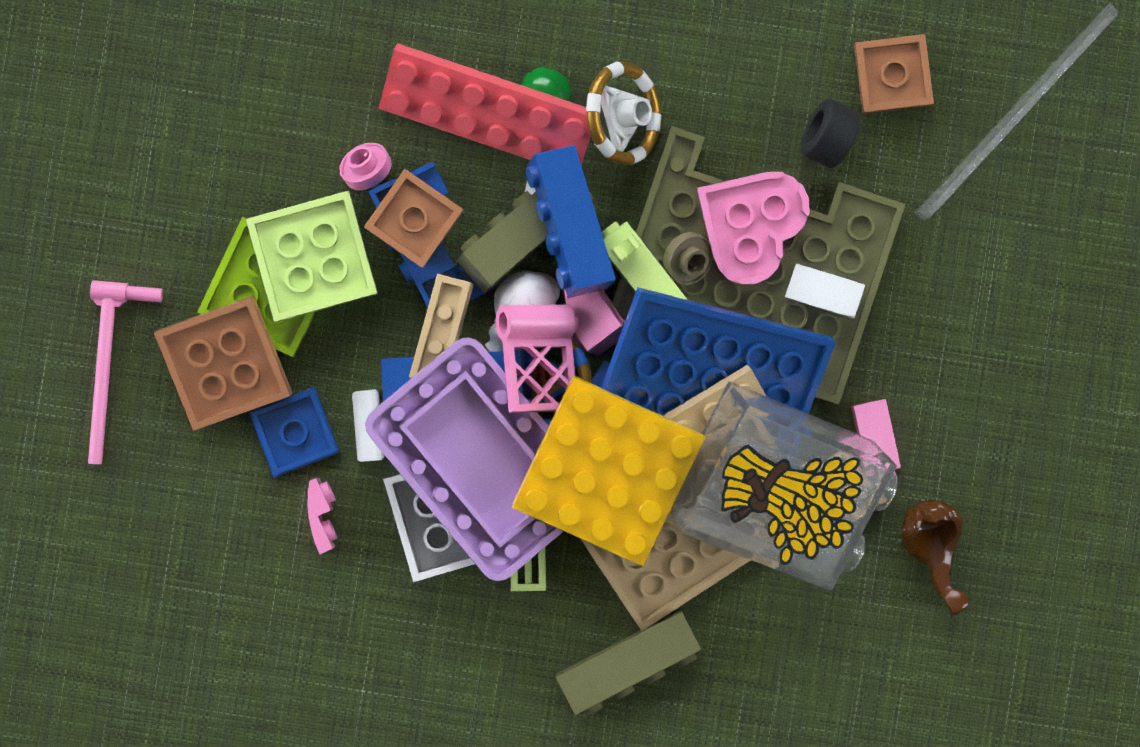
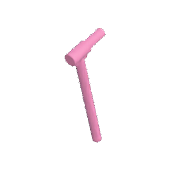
(109, 296)

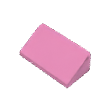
(874, 422)

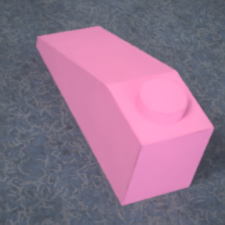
(598, 321)

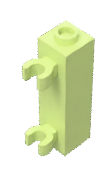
(636, 261)

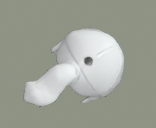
(522, 289)

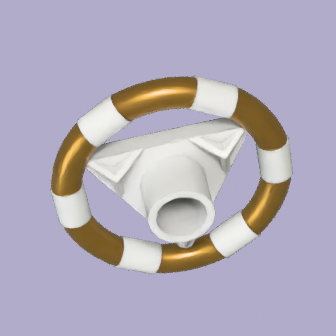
(623, 114)

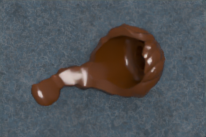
(930, 536)

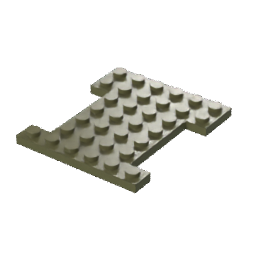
(846, 242)

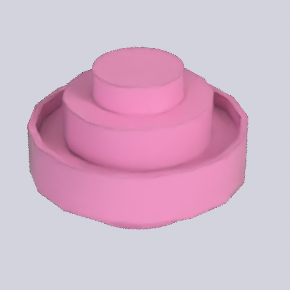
(365, 166)

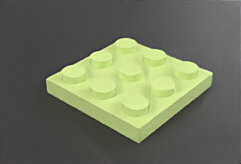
(311, 256)

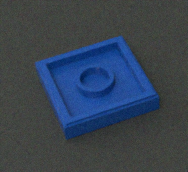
(294, 432)

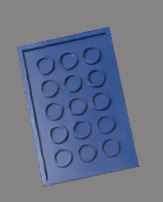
(684, 347)

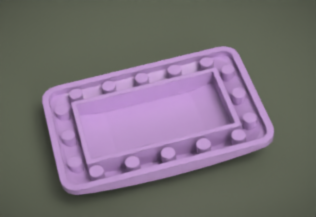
(466, 454)

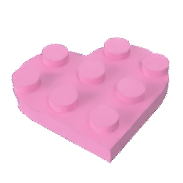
(750, 221)

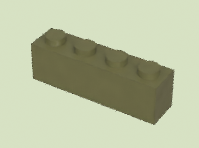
(505, 244)
(627, 663)

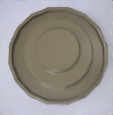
(688, 258)

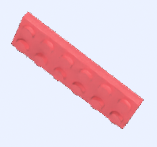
(481, 106)

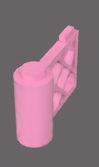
(530, 329)

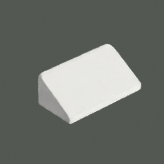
(363, 404)

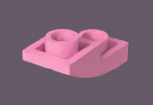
(319, 502)

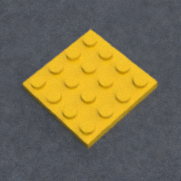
(608, 471)

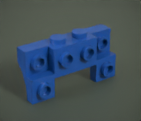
(440, 261)

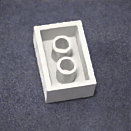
(425, 540)

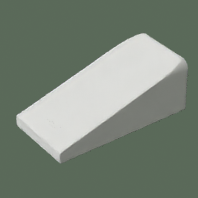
(825, 291)

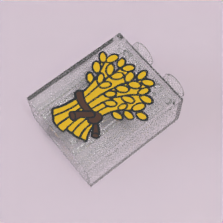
(783, 487)

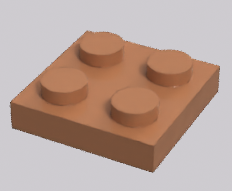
(893, 73)
(413, 218)

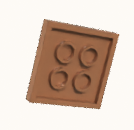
(223, 363)

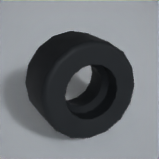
(830, 133)

